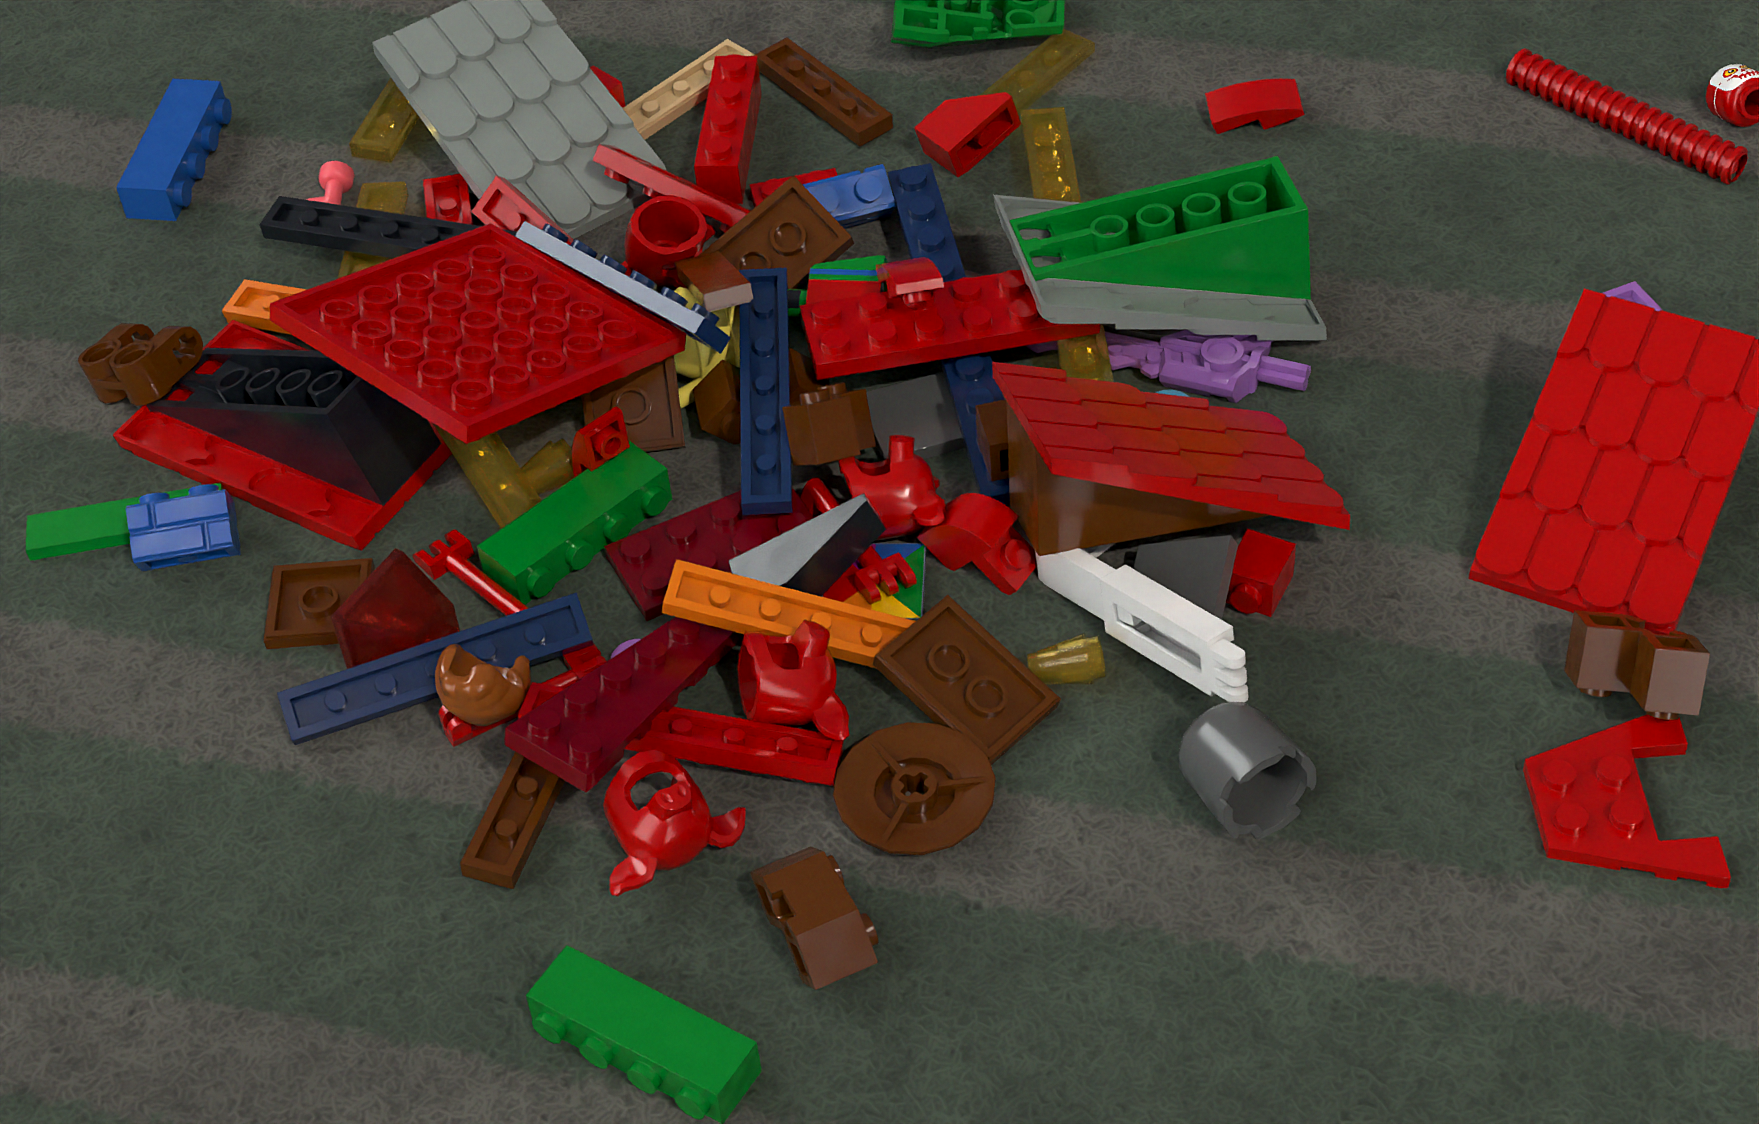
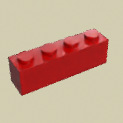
(729, 126)

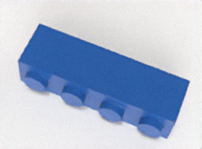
(174, 150)

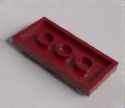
(701, 537)

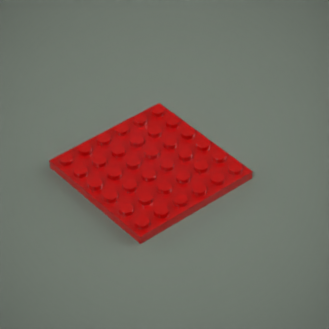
(477, 331)

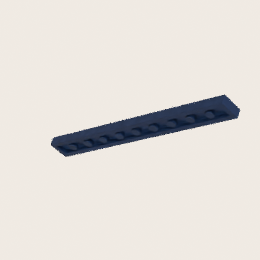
(968, 376)

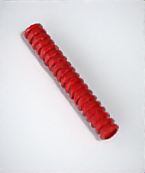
(1627, 116)

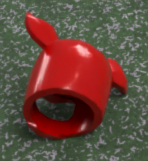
(661, 234)
(897, 488)
(792, 680)
(666, 830)

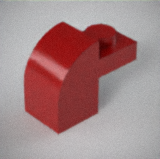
(982, 532)

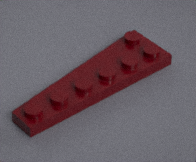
(593, 720)

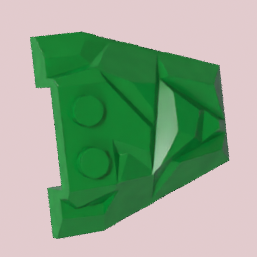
(973, 21)

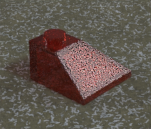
(392, 612)

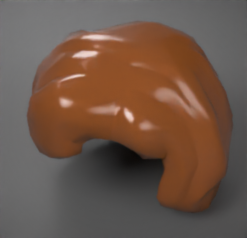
(479, 690)

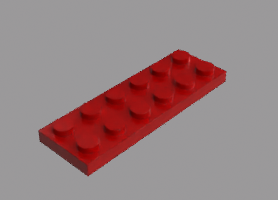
(959, 321)

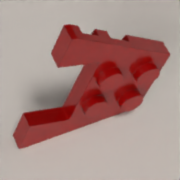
(1597, 811)

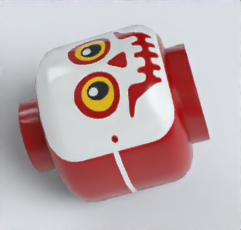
(1734, 95)

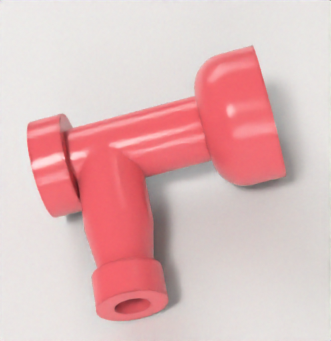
(335, 179)

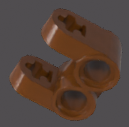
(142, 367)

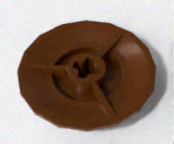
(912, 759)

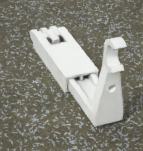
(1151, 620)

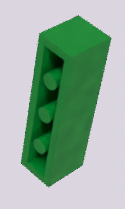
(575, 524)
(644, 1035)

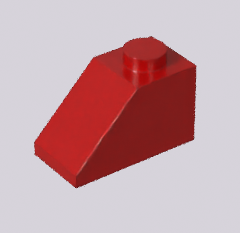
(967, 129)

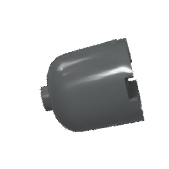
(1245, 769)

